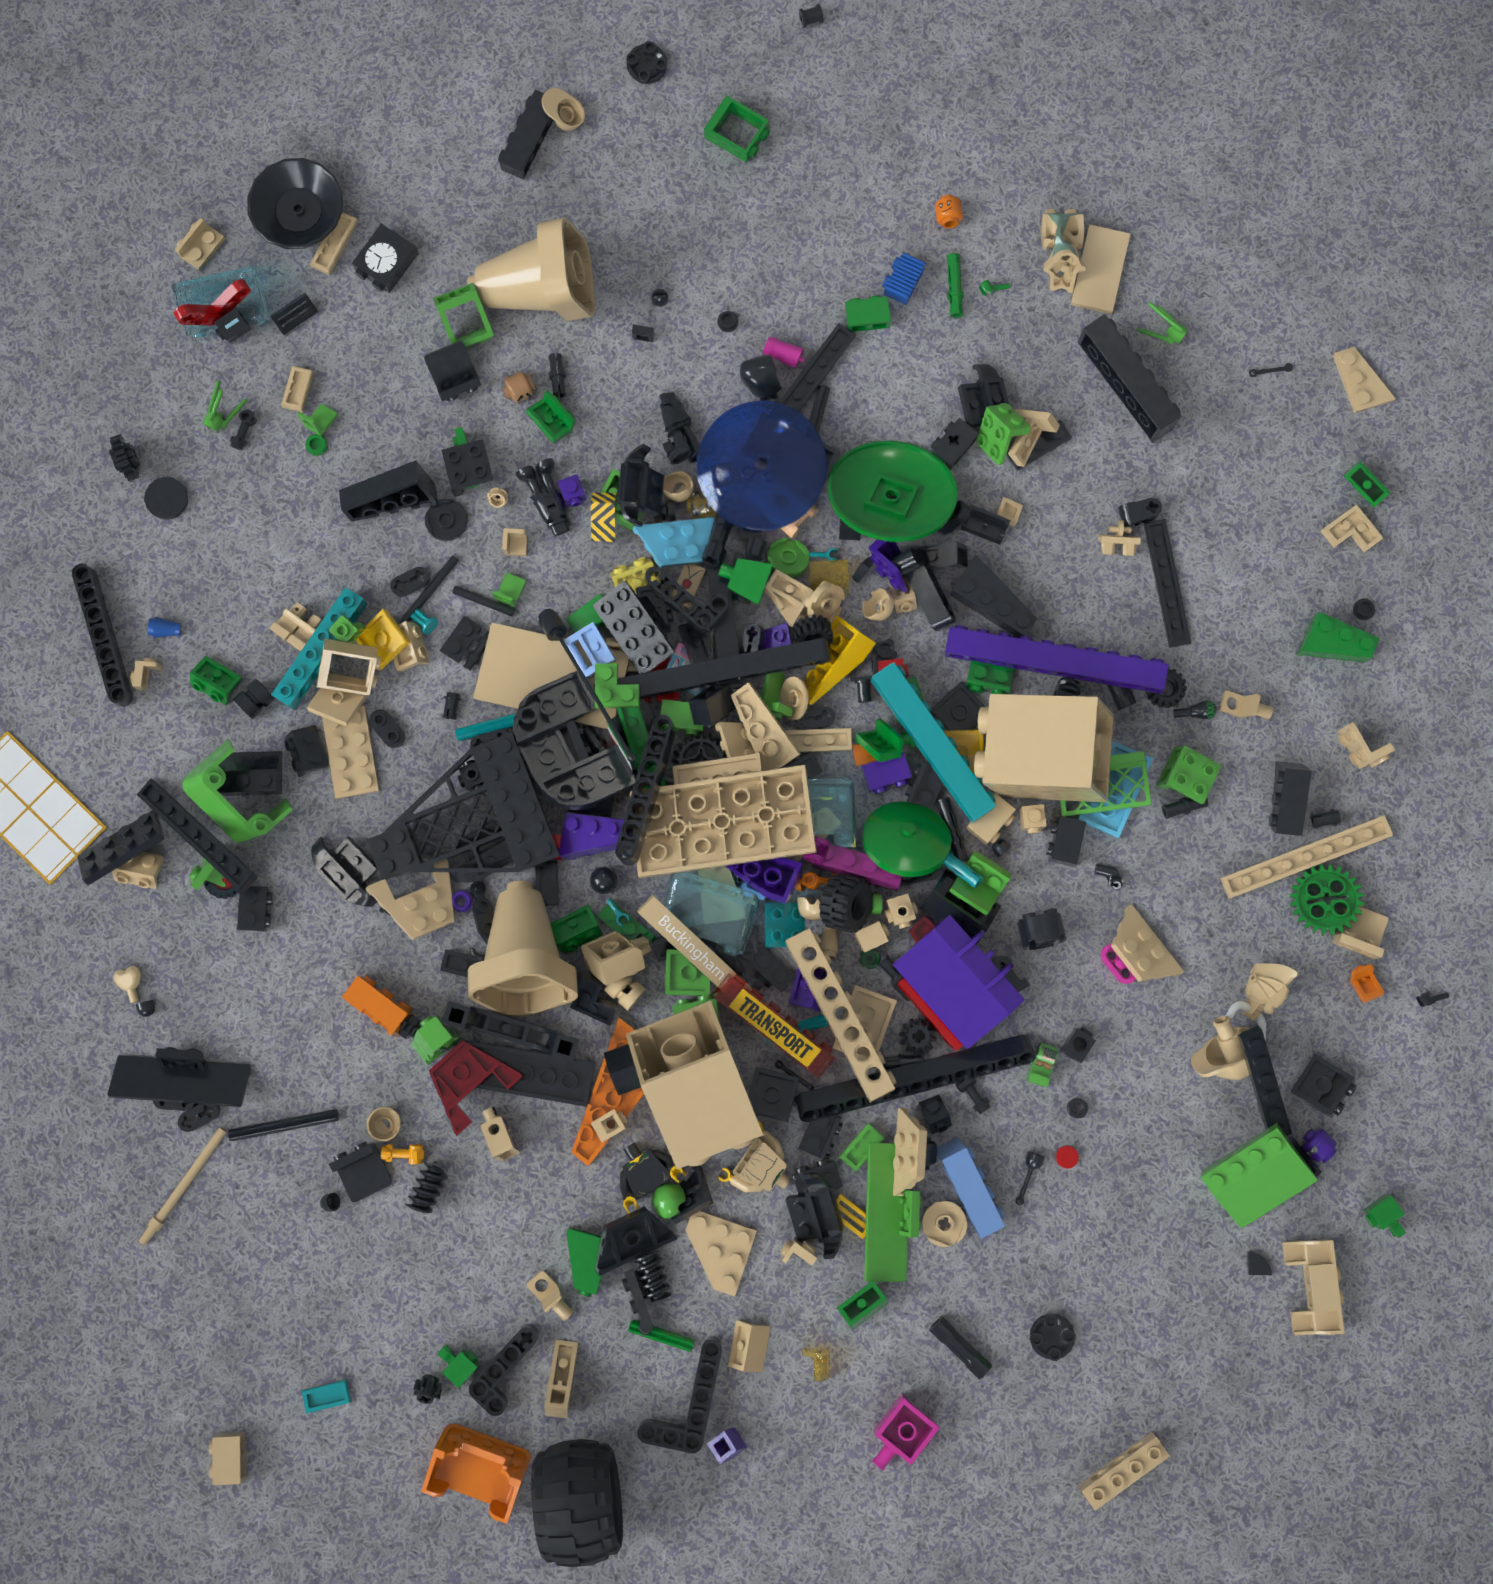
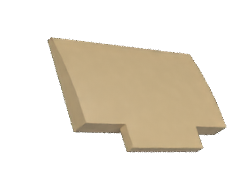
(727, 816)

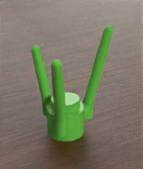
(1175, 331)
(213, 418)

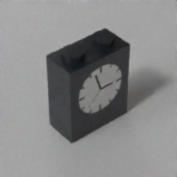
(384, 259)

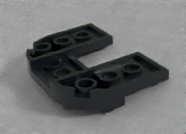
(548, 756)

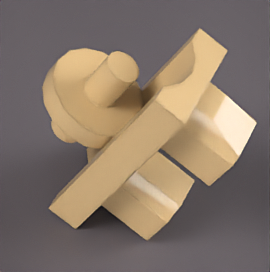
(1128, 543)

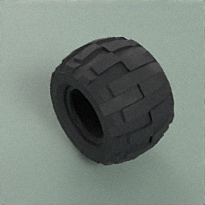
(577, 1503)

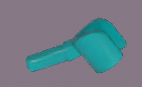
(824, 554)
(617, 912)

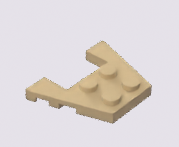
(420, 910)

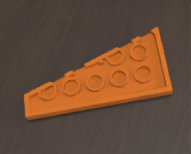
(603, 1100)

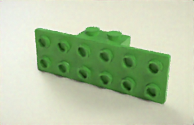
(888, 1218)

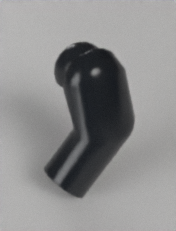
(1112, 875)

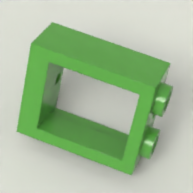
(458, 297)

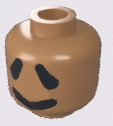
(518, 387)

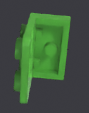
(997, 428)

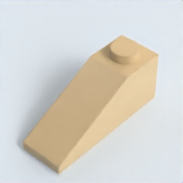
(561, 1379)

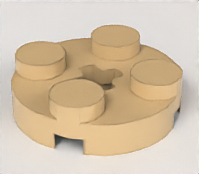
(827, 594)
(937, 1212)

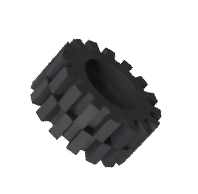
(812, 625)
(1177, 695)

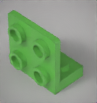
(1189, 773)
(987, 892)

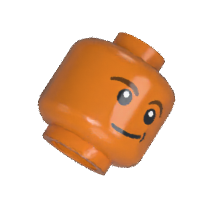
(948, 211)

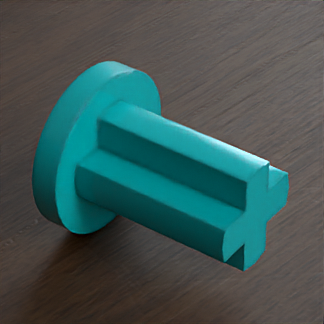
(427, 624)

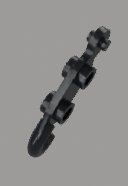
(482, 913)

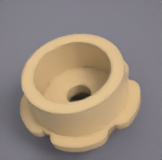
(495, 501)

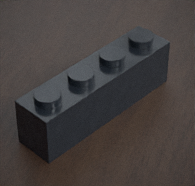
(526, 138)

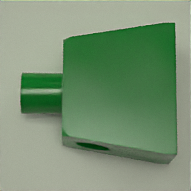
(747, 578)

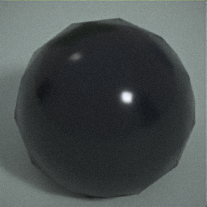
(603, 880)

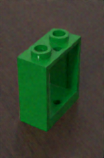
(729, 106)

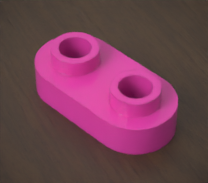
(1115, 966)

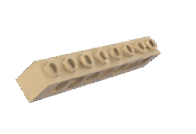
(873, 1088)

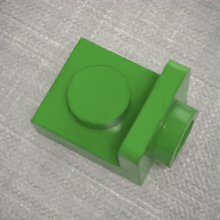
(345, 630)

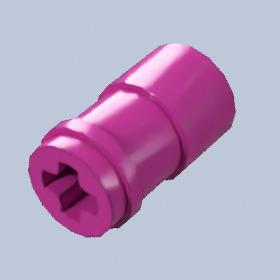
(784, 352)

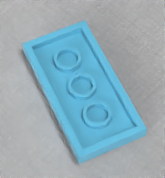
(1113, 821)

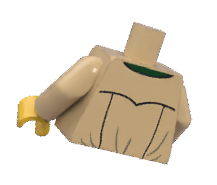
(760, 1166)

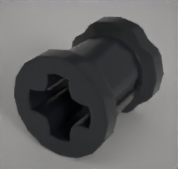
(811, 15)

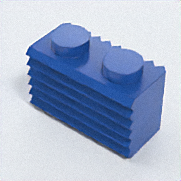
(903, 278)

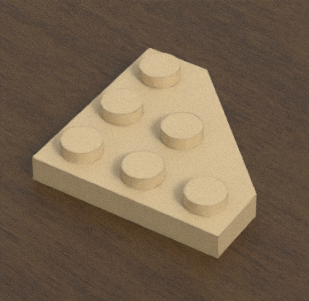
(721, 1249)

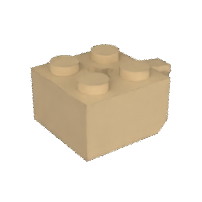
(615, 956)

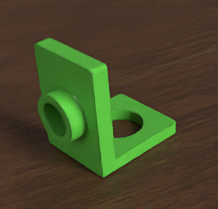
(319, 420)
(510, 589)

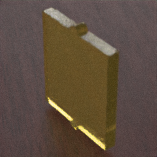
(830, 570)

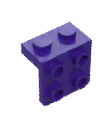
(882, 555)

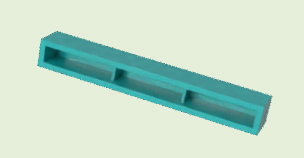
(933, 742)

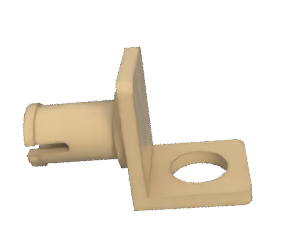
(1245, 706)
(550, 1296)

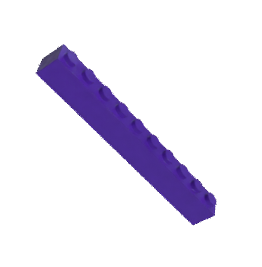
(1057, 660)

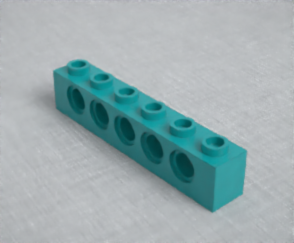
(306, 666)

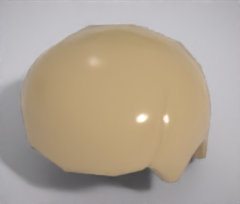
(674, 479)
(886, 605)
(808, 908)
(378, 1129)

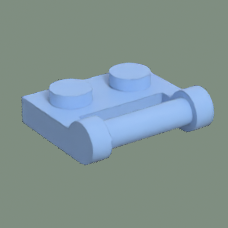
(593, 645)

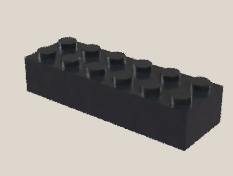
(1129, 378)

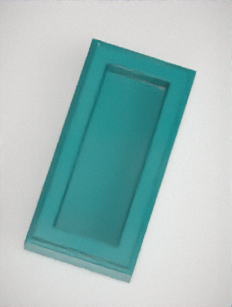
(326, 1396)

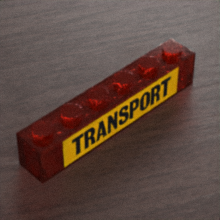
(773, 1025)

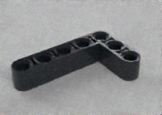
(696, 1405)

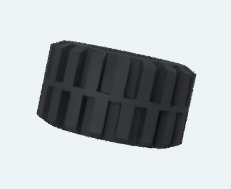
(845, 903)

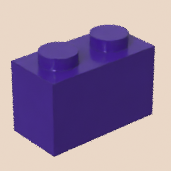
(885, 774)

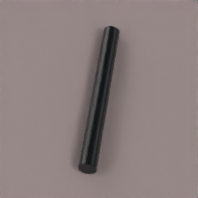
(430, 589)

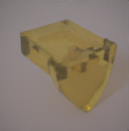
(821, 1362)

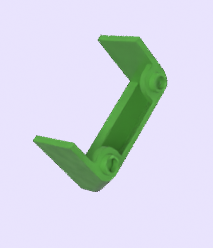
(202, 788)

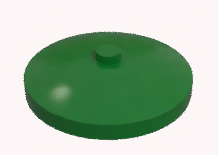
(906, 839)

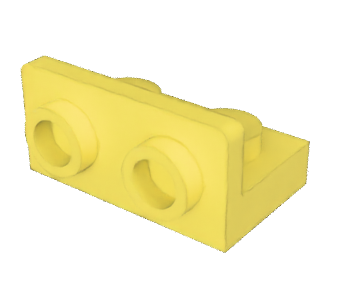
(633, 574)

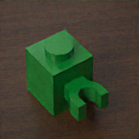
(1384, 1214)
(459, 1366)

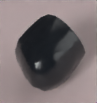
(760, 376)

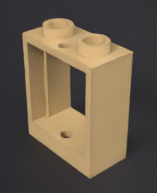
(347, 683)

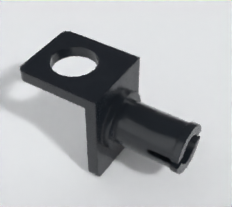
(863, 683)
(886, 965)

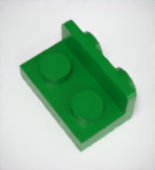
(989, 678)
(214, 680)
(576, 929)

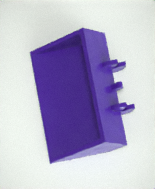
(959, 981)

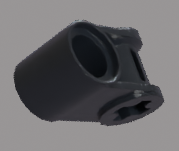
(1137, 512)

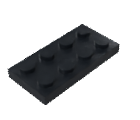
(120, 847)

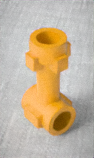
(414, 1153)

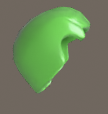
(667, 1200)

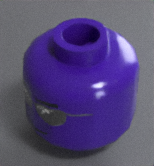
(1319, 1145)

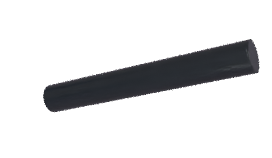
(483, 601)

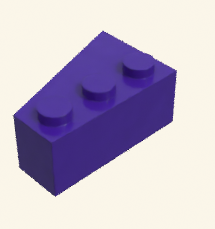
(589, 835)

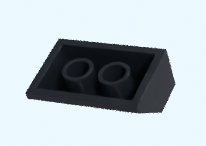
(252, 773)
(943, 903)

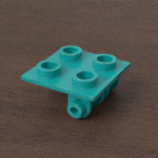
(782, 923)

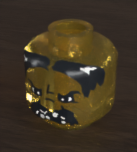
(699, 506)

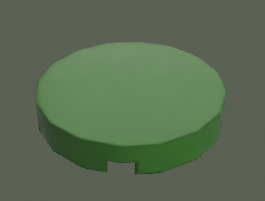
(788, 557)

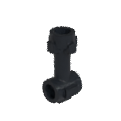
(248, 420)
(981, 1105)

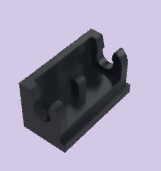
(986, 525)

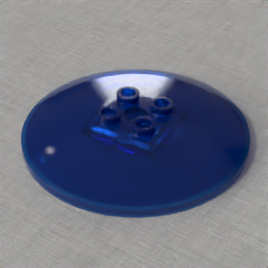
(768, 496)

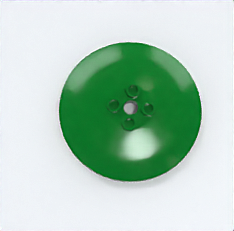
(873, 471)

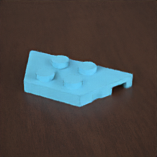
(676, 541)

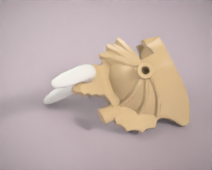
(1265, 991)

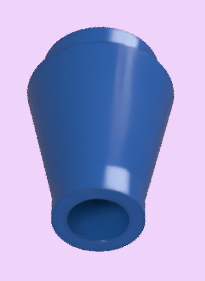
(163, 628)

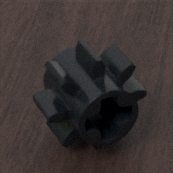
(427, 1389)

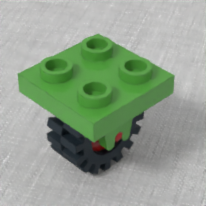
(213, 881)

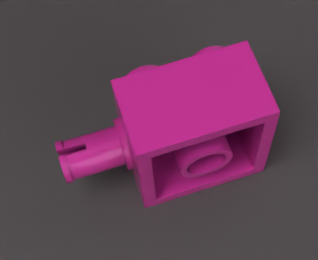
(904, 1432)

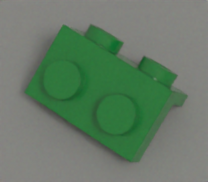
(551, 417)
(882, 742)

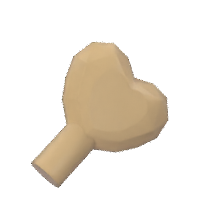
(128, 981)

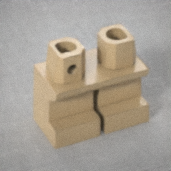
(293, 628)

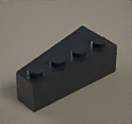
(388, 492)

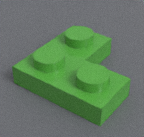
(610, 692)

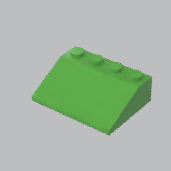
(1258, 1176)

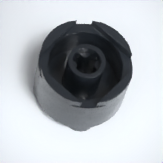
(1041, 930)

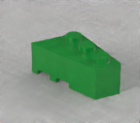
(1336, 640)

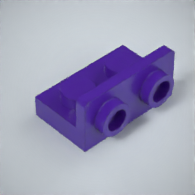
(801, 994)

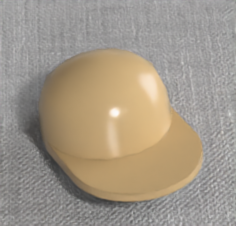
(563, 109)

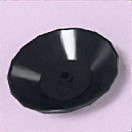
(290, 186)

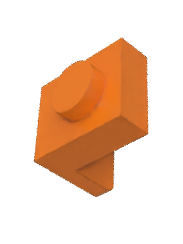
(1365, 983)

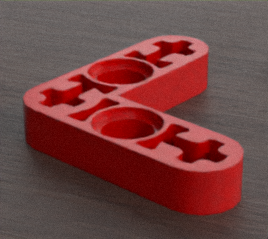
(207, 314)

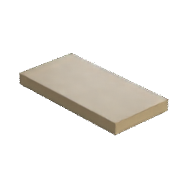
(1104, 260)

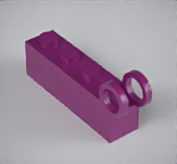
(852, 863)

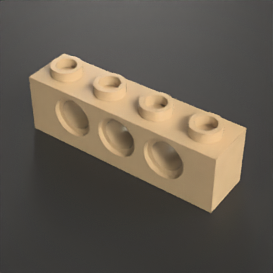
(1123, 1471)

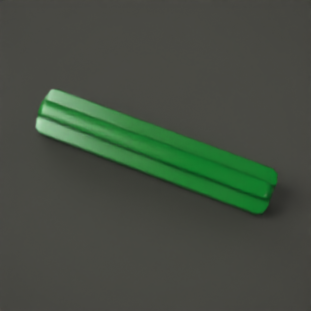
(664, 1336)

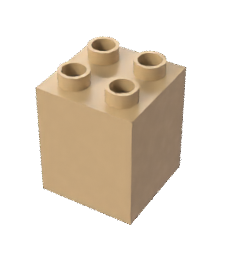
(1046, 747)
(693, 1085)

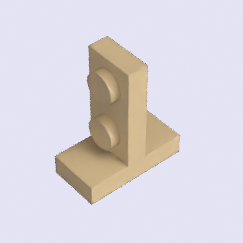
(1025, 443)

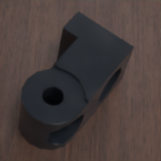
(1019, 985)

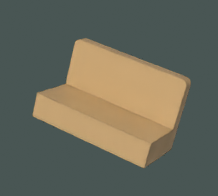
(749, 1347)

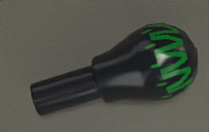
(1202, 710)

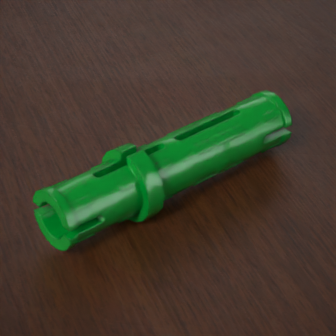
(955, 292)

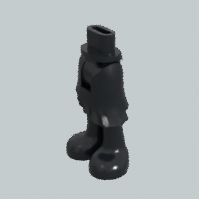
(676, 422)
(549, 504)

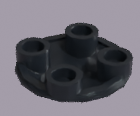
(646, 63)
(1052, 1336)

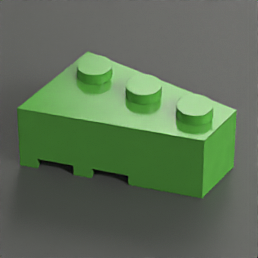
(434, 1038)

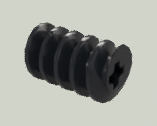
(427, 1188)
(652, 1277)

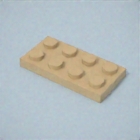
(351, 756)

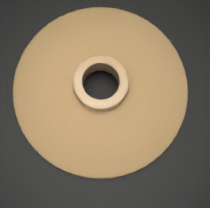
(795, 695)

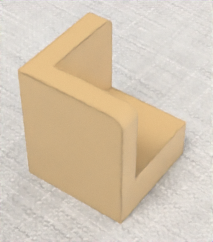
(515, 542)

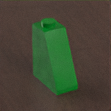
(583, 1257)

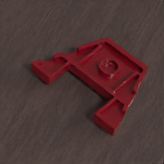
(461, 1073)

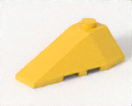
(846, 651)

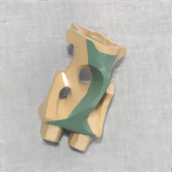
(1058, 233)

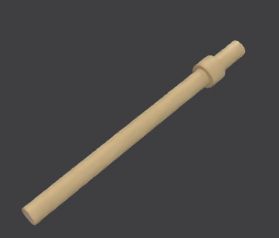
(156, 1223)

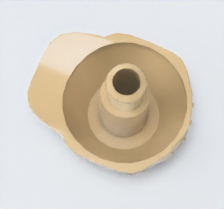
(1222, 1053)

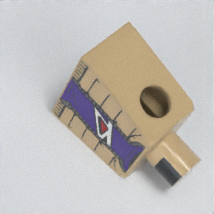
(503, 1143)

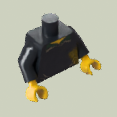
(645, 1173)

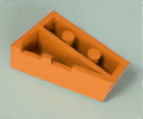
(377, 1004)

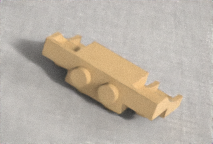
(1321, 1286)

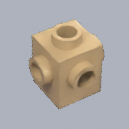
(901, 902)

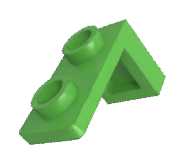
(771, 695)

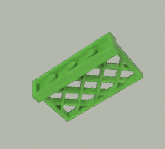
(1119, 762)

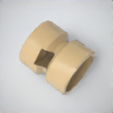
(626, 1000)

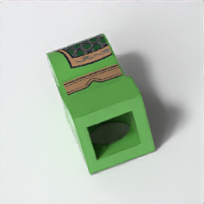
(1042, 1065)

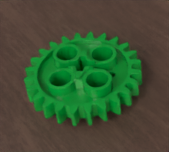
(1322, 880)

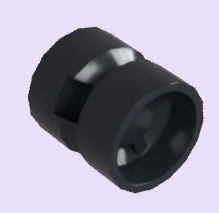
(254, 699)

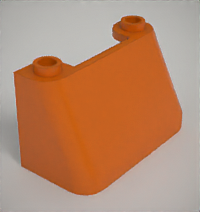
(477, 1468)

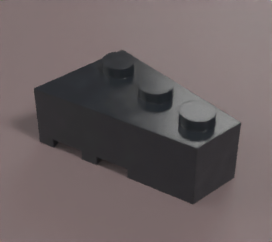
(1289, 798)

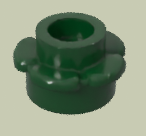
(870, 964)

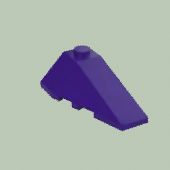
(770, 877)

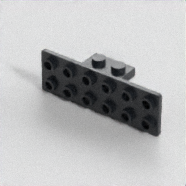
(179, 1078)

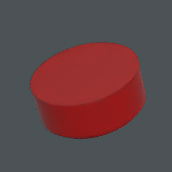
(1066, 1157)

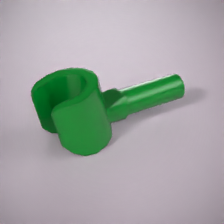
(987, 287)

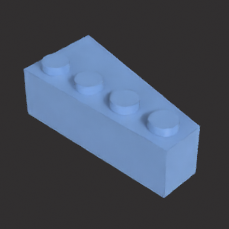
(970, 1187)

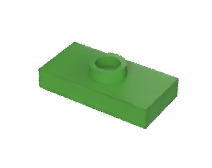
(857, 1150)

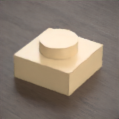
(1009, 510)

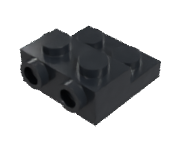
(1324, 1086)

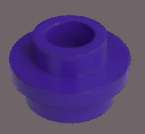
(469, 901)

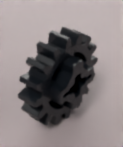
(124, 457)

